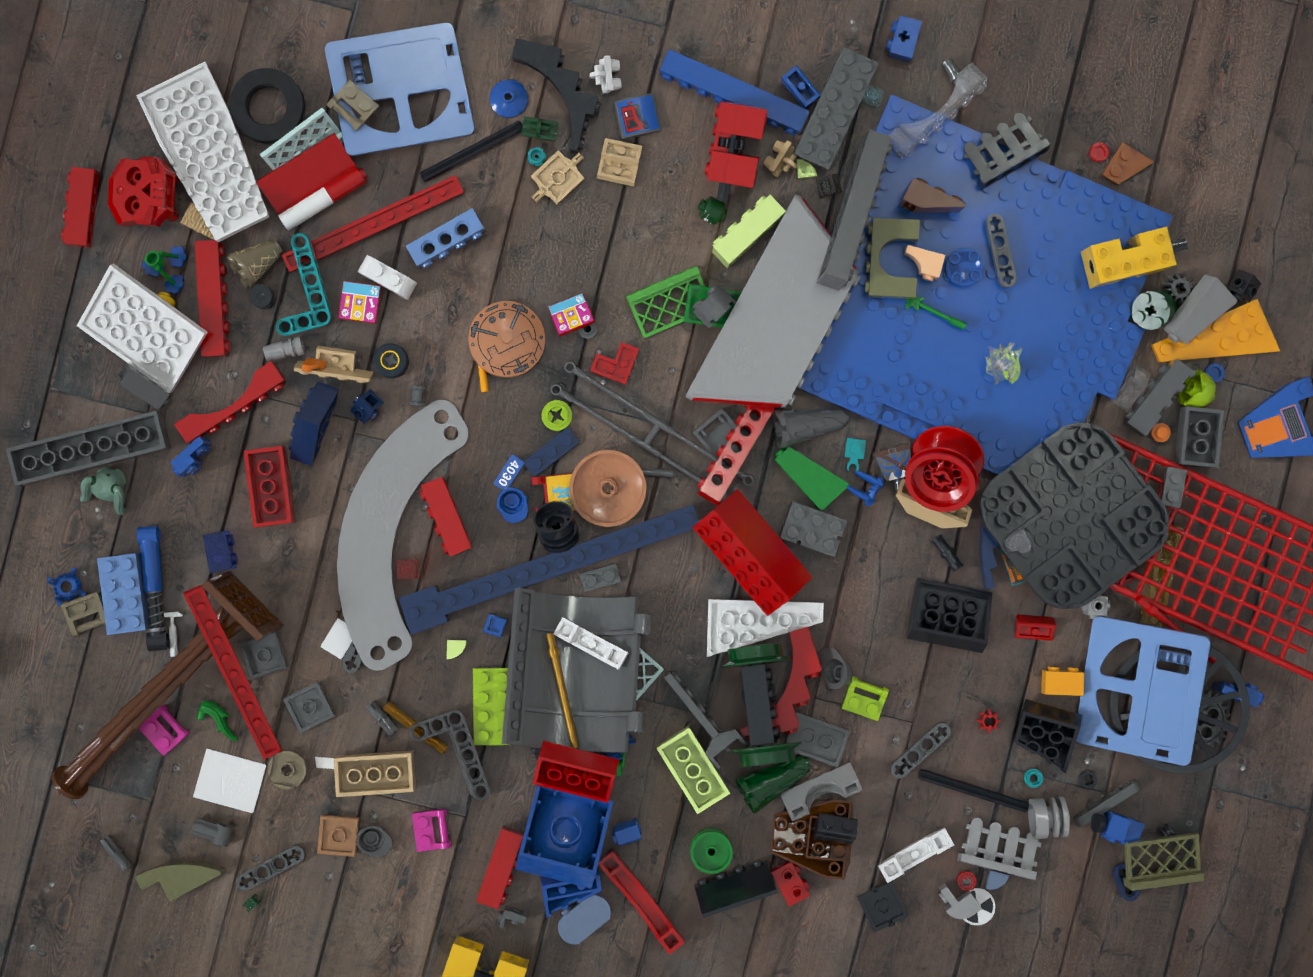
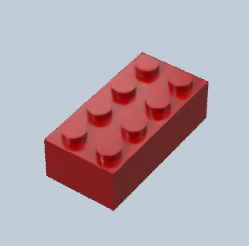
(269, 486)
(575, 771)

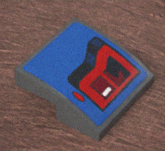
(637, 116)

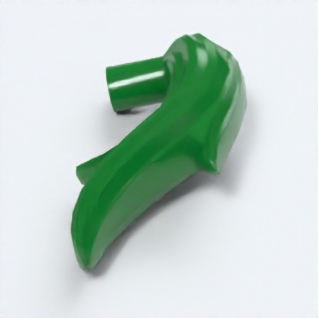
(218, 714)

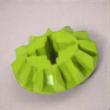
(555, 406)

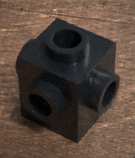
(1244, 286)

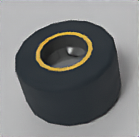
(391, 354)

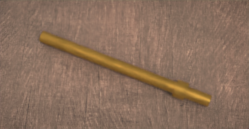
(554, 653)

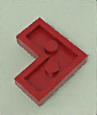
(620, 367)

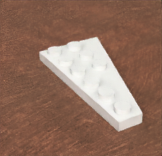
(743, 622)

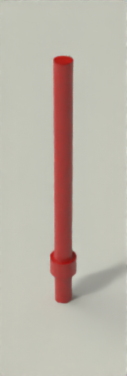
(1151, 609)

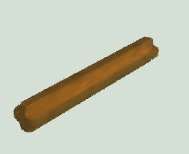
(407, 721)

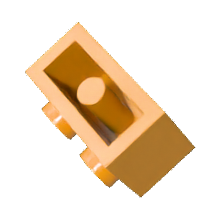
(1062, 682)

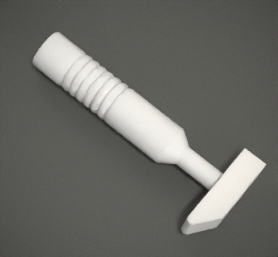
(173, 632)

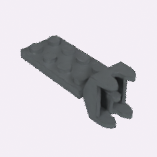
(719, 738)

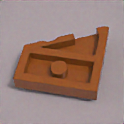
(1125, 164)

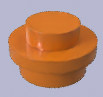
(1160, 432)

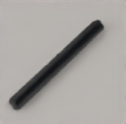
(471, 151)
(973, 790)

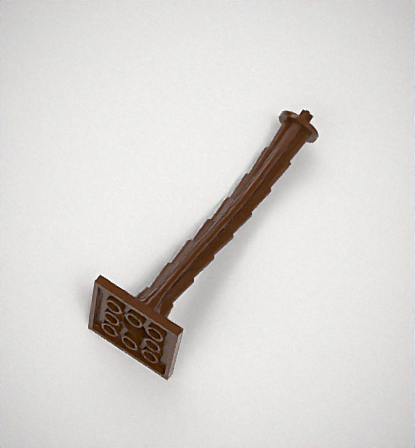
(237, 611)

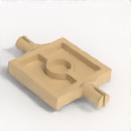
(557, 177)

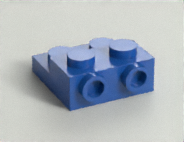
(188, 460)
(1255, 697)

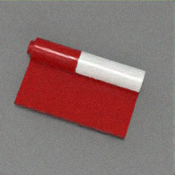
(311, 181)

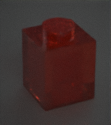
(407, 569)

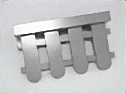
(990, 850)

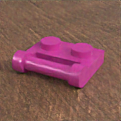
(159, 734)
(425, 832)

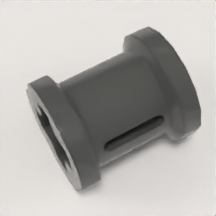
(417, 396)

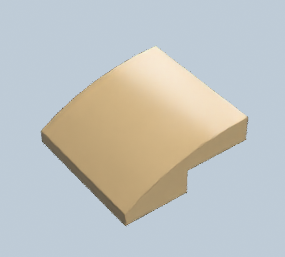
(619, 162)

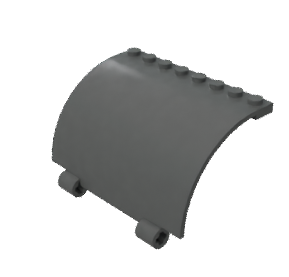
(598, 694)

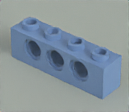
(451, 228)

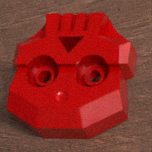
(152, 192)

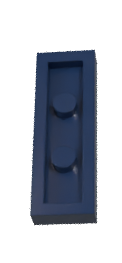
(551, 452)

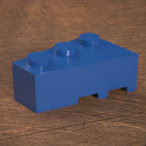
(560, 894)

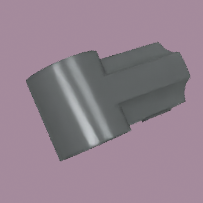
(218, 832)

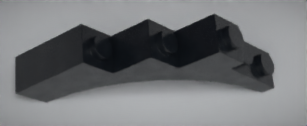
(546, 61)

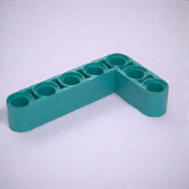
(310, 289)

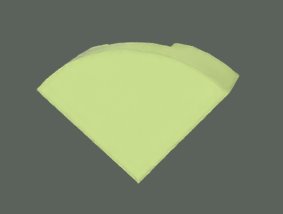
(805, 169)
(455, 648)

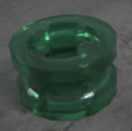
(251, 902)

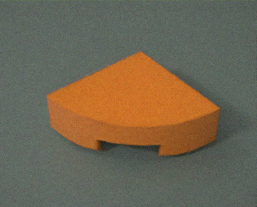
(311, 363)

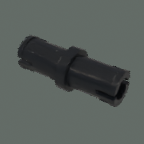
(947, 553)

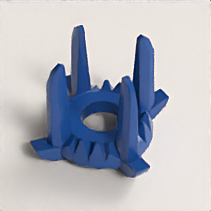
(877, 483)
(57, 586)

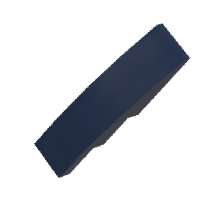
(986, 557)

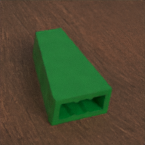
(813, 480)

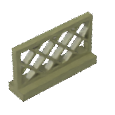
(1163, 878)

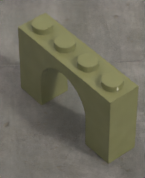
(883, 232)

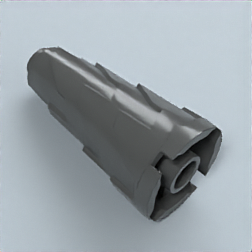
(805, 424)

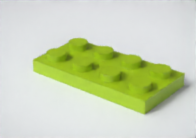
(489, 705)

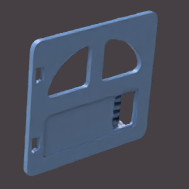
(402, 66)
(1163, 701)

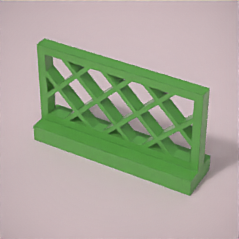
(657, 289)

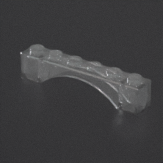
(908, 136)

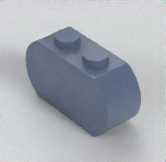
(584, 918)

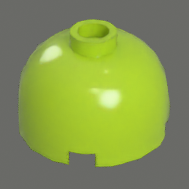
(1198, 391)

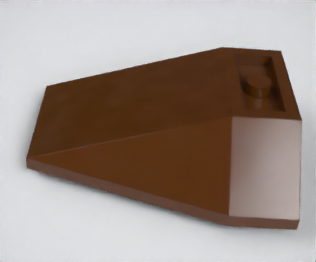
(796, 841)

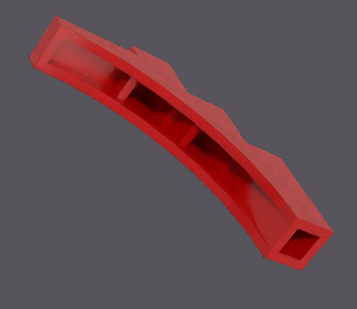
(804, 664)

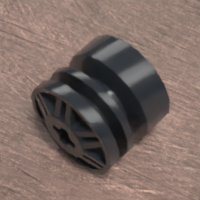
(556, 526)

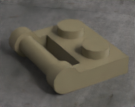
(357, 100)
(82, 608)

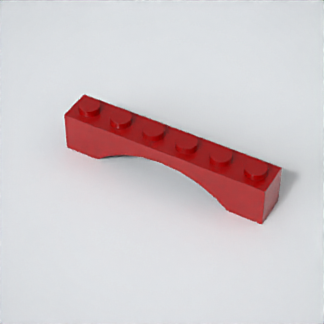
(264, 381)
(643, 902)

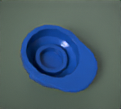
(512, 504)

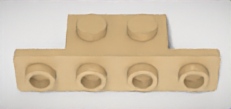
(339, 364)

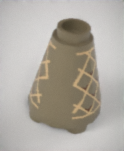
(254, 261)

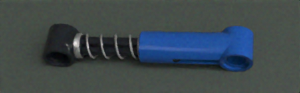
(149, 540)

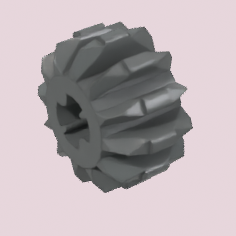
(1183, 285)

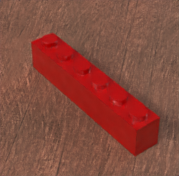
(211, 298)

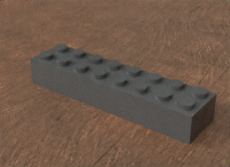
(854, 210)
(88, 448)

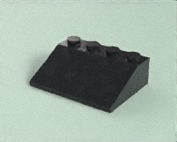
(950, 615)
(735, 888)

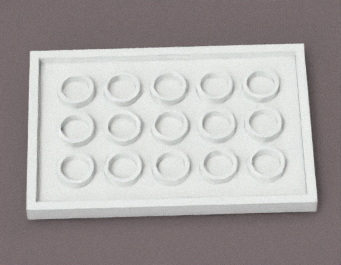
(141, 328)

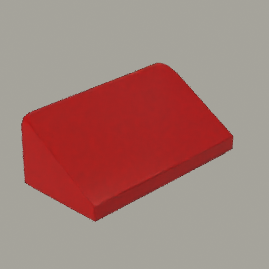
(1035, 627)

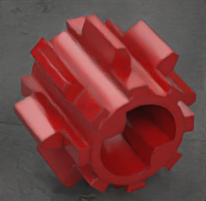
(986, 726)

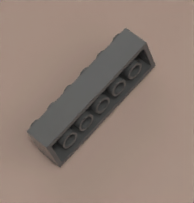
(836, 108)

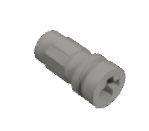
(283, 349)

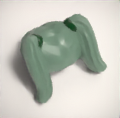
(107, 486)

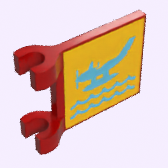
(555, 488)

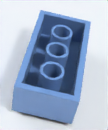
(123, 594)

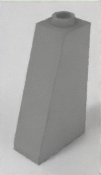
(1200, 309)

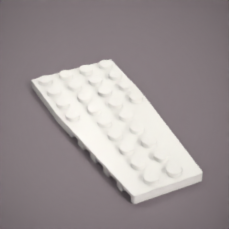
(205, 150)

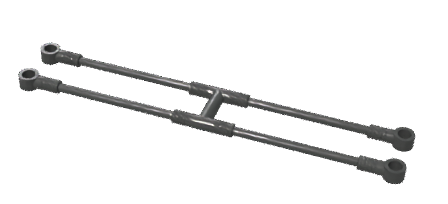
(658, 424)

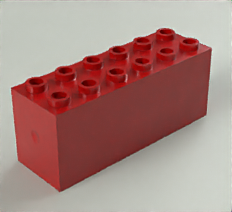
(752, 552)

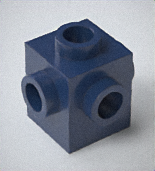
(366, 406)

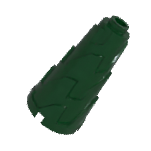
(769, 782)

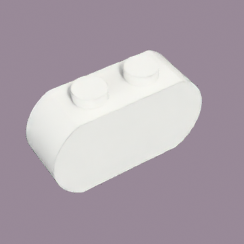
(387, 277)

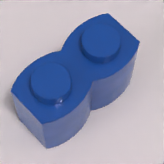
(626, 832)

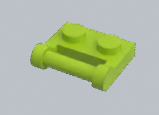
(864, 705)

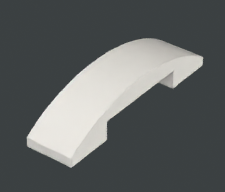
(591, 643)
(915, 853)

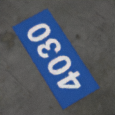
(509, 472)

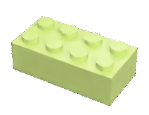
(750, 229)
(693, 769)

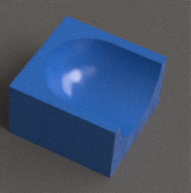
(564, 836)

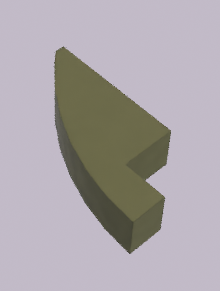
(179, 877)

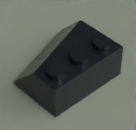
(1048, 732)

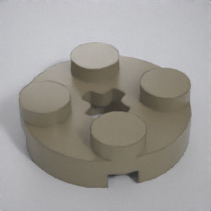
(297, 764)

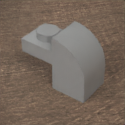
(960, 907)

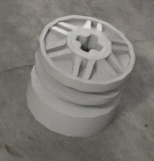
(1051, 817)

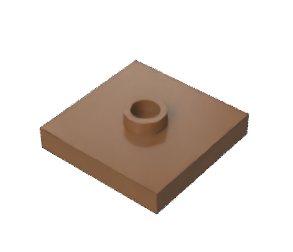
(338, 835)

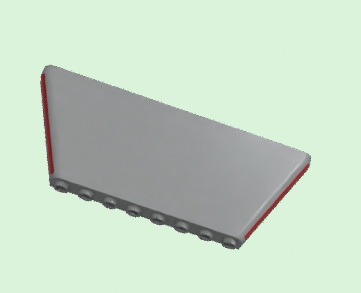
(775, 319)

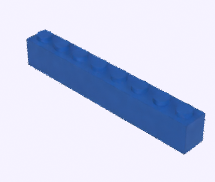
(727, 88)

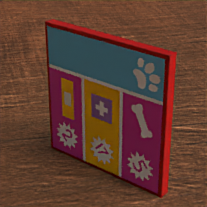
(359, 302)
(571, 314)

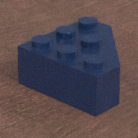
(312, 422)

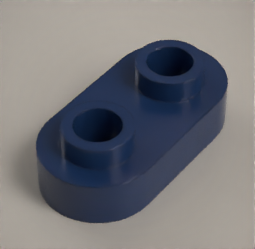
(1119, 881)

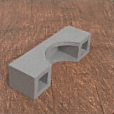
(840, 781)

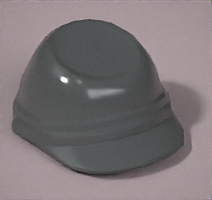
(374, 841)

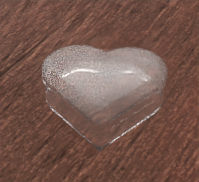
(1018, 542)

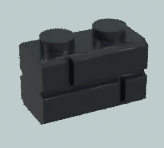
(835, 828)

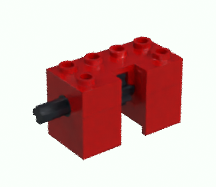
(726, 163)

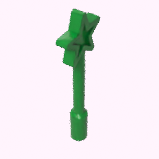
(918, 303)

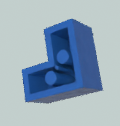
(1121, 828)

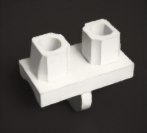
(603, 75)

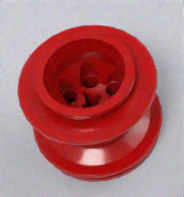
(953, 478)

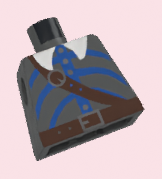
(893, 463)

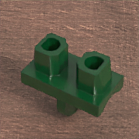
(539, 129)

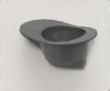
(835, 670)

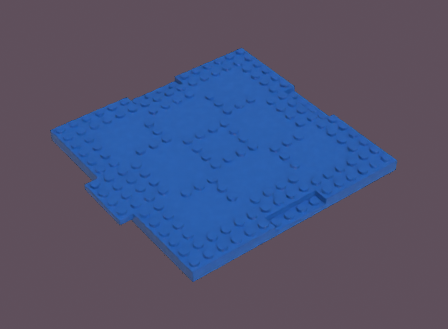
(926, 373)

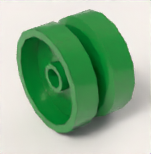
(707, 839)

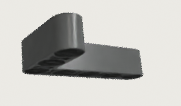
(459, 747)

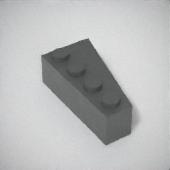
(1158, 396)

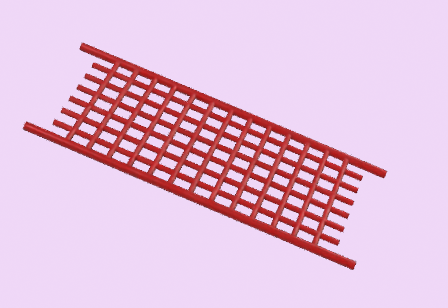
(1231, 576)

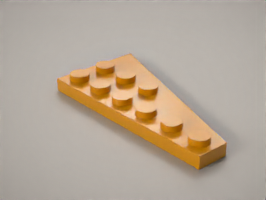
(1232, 334)

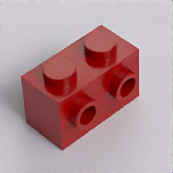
(790, 883)

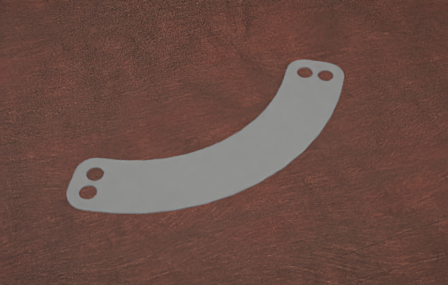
(371, 528)

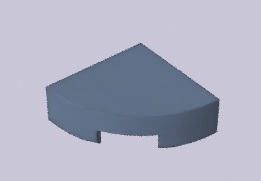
(995, 879)

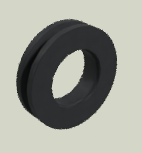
(248, 86)

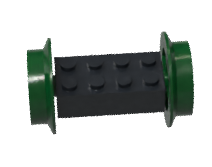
(759, 704)

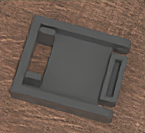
(714, 440)

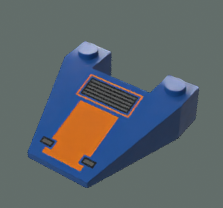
(1278, 423)

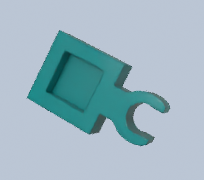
(854, 450)

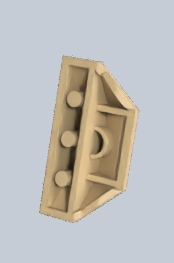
(950, 519)

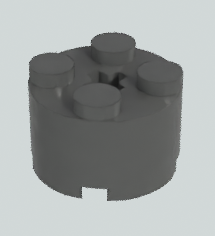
(713, 306)

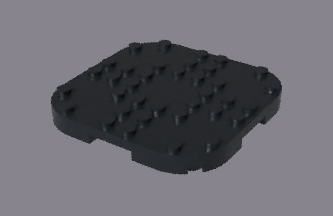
(1081, 511)

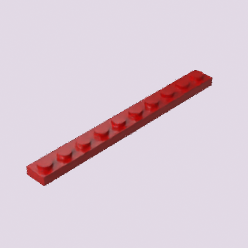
(379, 221)
(232, 671)

